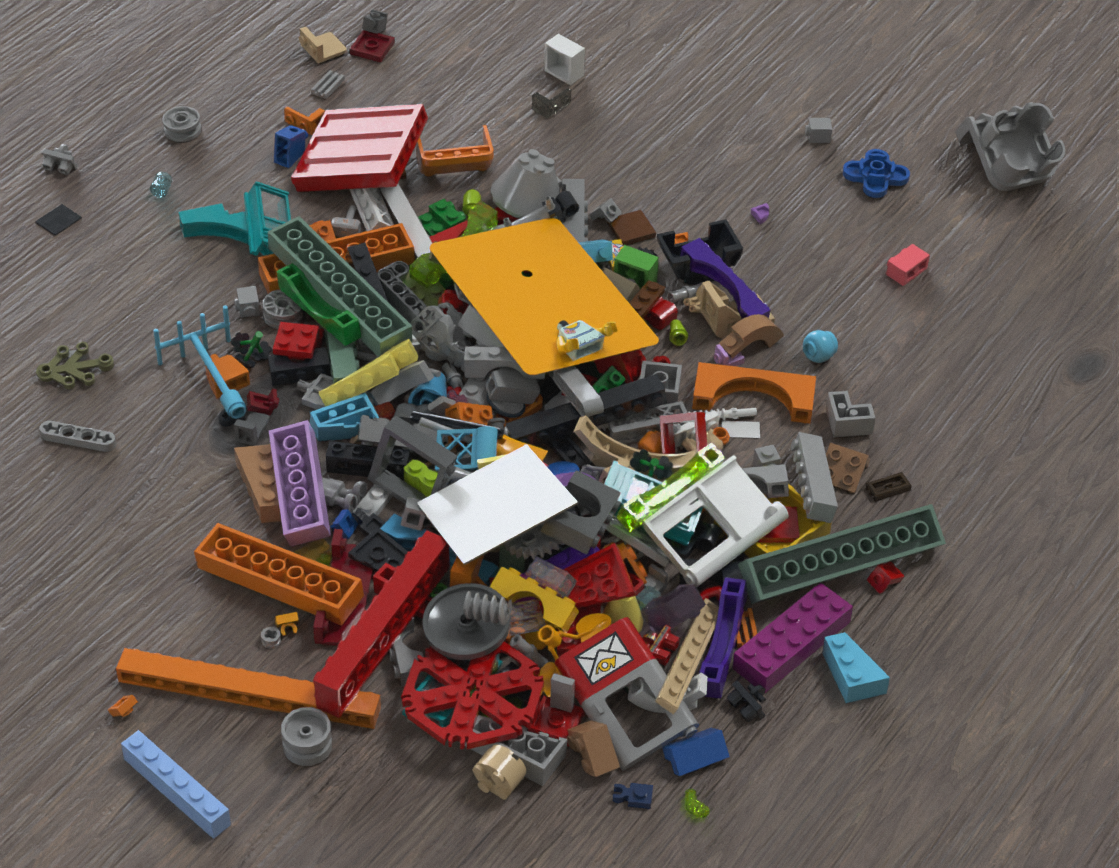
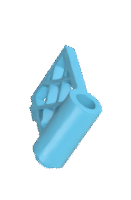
(483, 444)

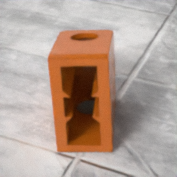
(232, 372)

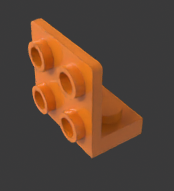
(468, 412)

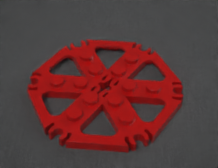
(486, 697)

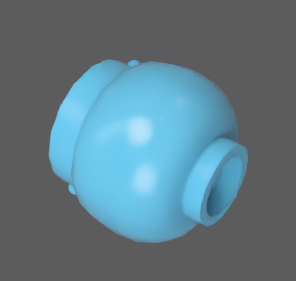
(820, 346)

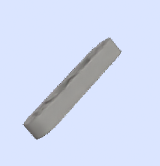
(100, 440)

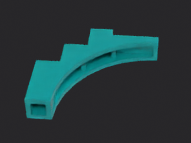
(216, 221)

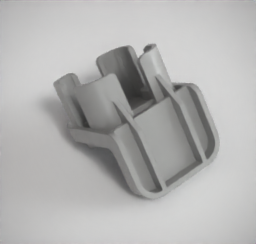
(1014, 145)

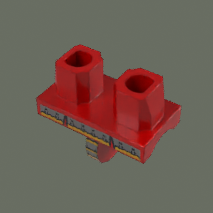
(659, 642)

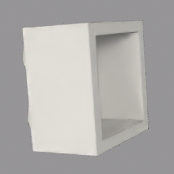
(564, 59)

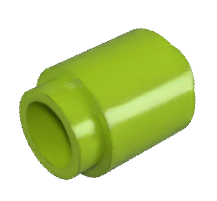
(470, 199)

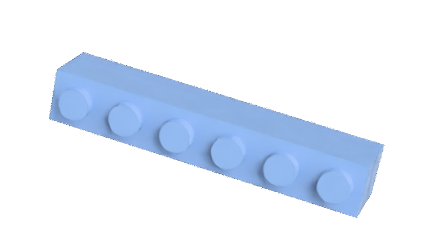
(176, 784)

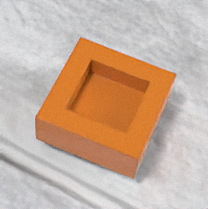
(123, 706)

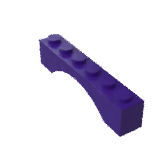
(706, 262)
(729, 618)

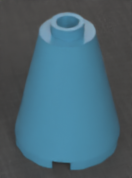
(429, 391)

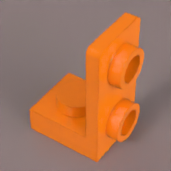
(301, 121)

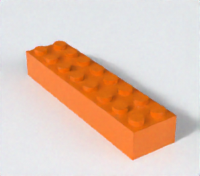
(384, 245)
(279, 573)

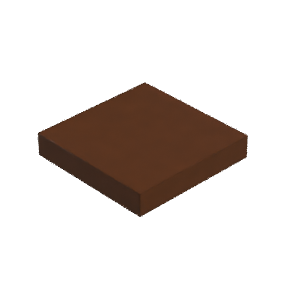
(632, 228)

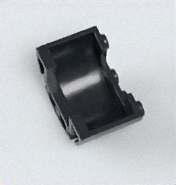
(720, 240)

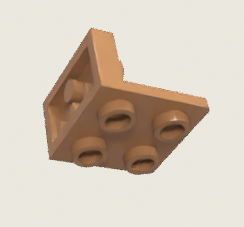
(846, 466)

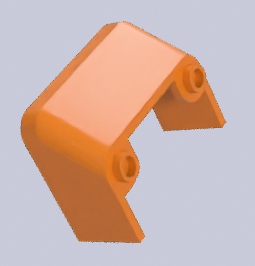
(456, 159)

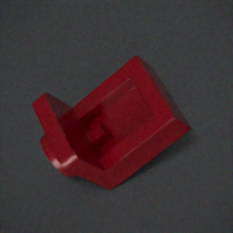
(262, 403)

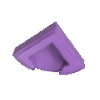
(760, 213)

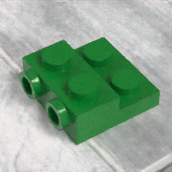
(440, 217)

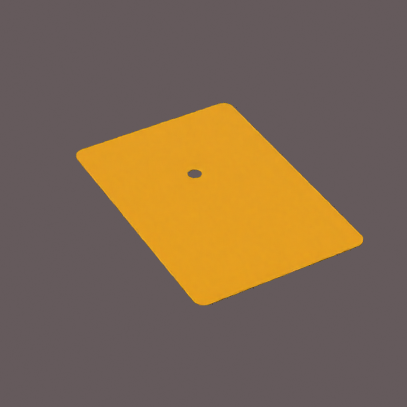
(528, 309)

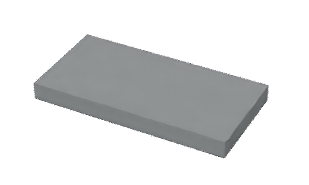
(638, 541)

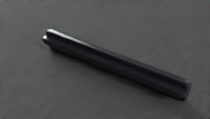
(451, 422)

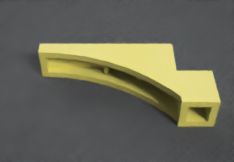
(372, 374)

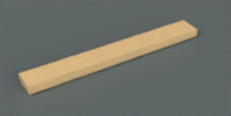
(688, 658)

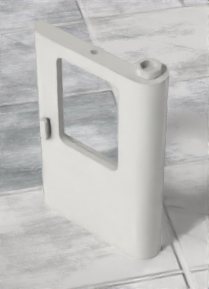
(733, 504)

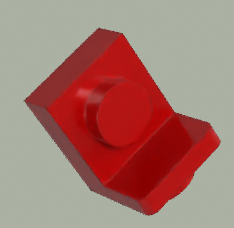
(885, 575)

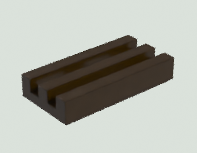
(890, 488)

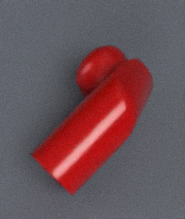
(711, 592)

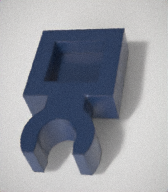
(637, 795)

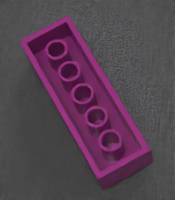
(792, 637)

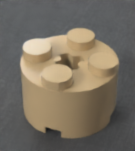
(499, 771)

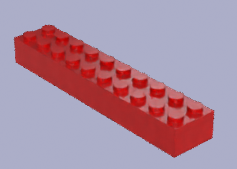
(381, 624)

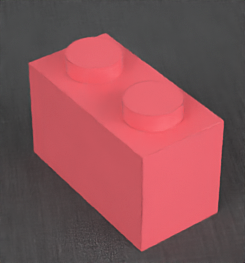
(907, 264)

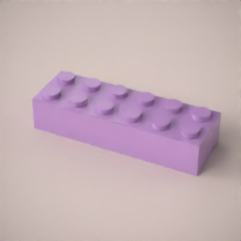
(299, 483)

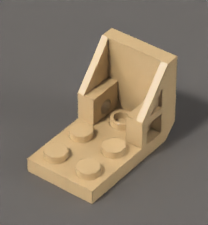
(719, 311)

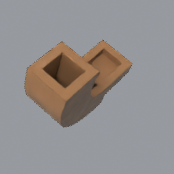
(749, 330)

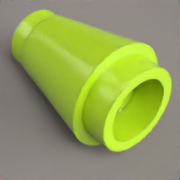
(678, 334)

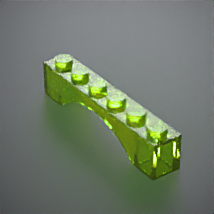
(480, 219)
(645, 504)

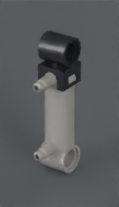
(562, 205)

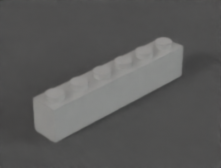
(814, 477)

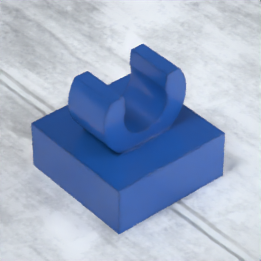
(345, 522)

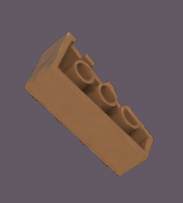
(259, 476)

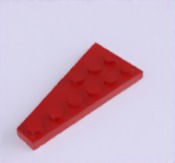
(599, 578)

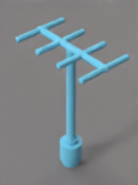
(229, 399)

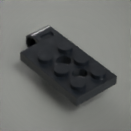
(705, 538)

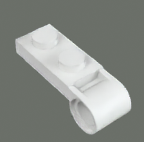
(688, 429)

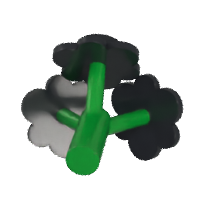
(258, 351)
(657, 467)

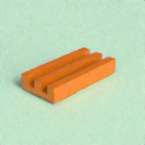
(749, 613)

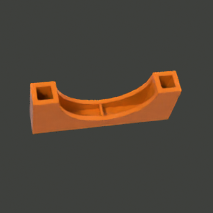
(717, 380)

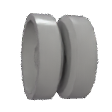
(306, 736)

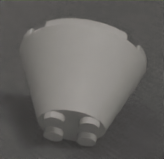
(525, 184)

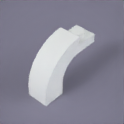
(643, 697)

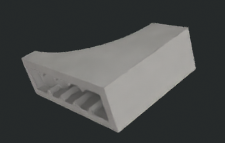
(408, 377)

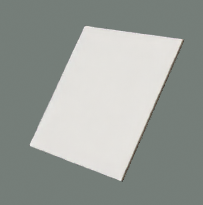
(496, 504)

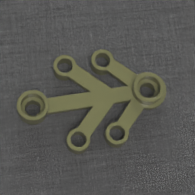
(72, 366)

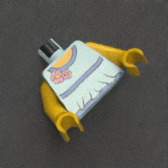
(582, 339)

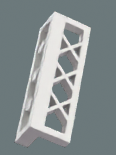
(371, 208)

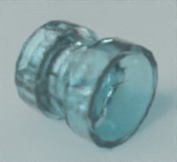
(161, 184)

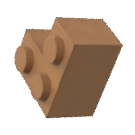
(595, 745)

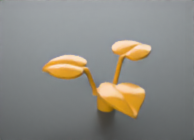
(549, 636)

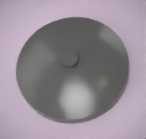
(454, 634)

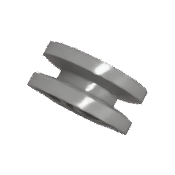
(181, 124)
(280, 308)

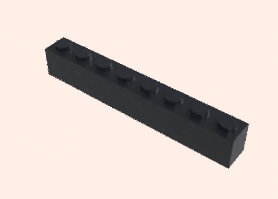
(562, 420)

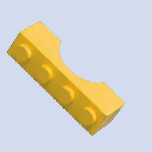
(557, 611)

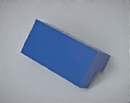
(696, 751)

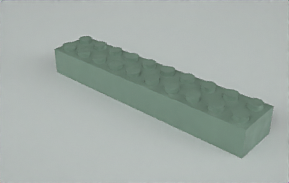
(339, 284)
(841, 553)

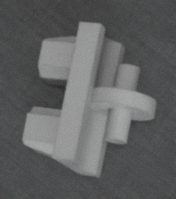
(60, 157)

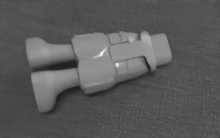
(337, 494)

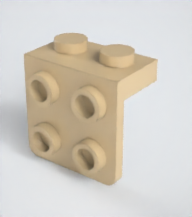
(321, 47)

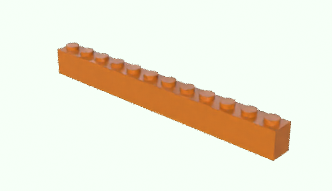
(236, 686)

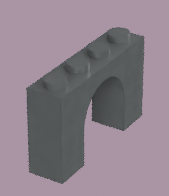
(579, 531)

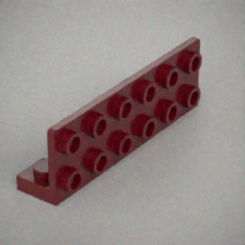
(329, 632)

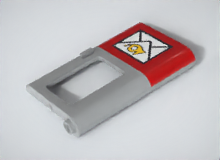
(606, 666)

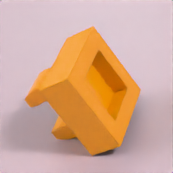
(287, 620)

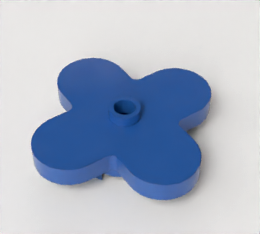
(876, 173)

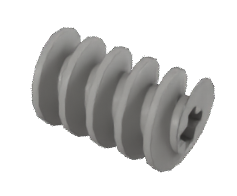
(487, 609)

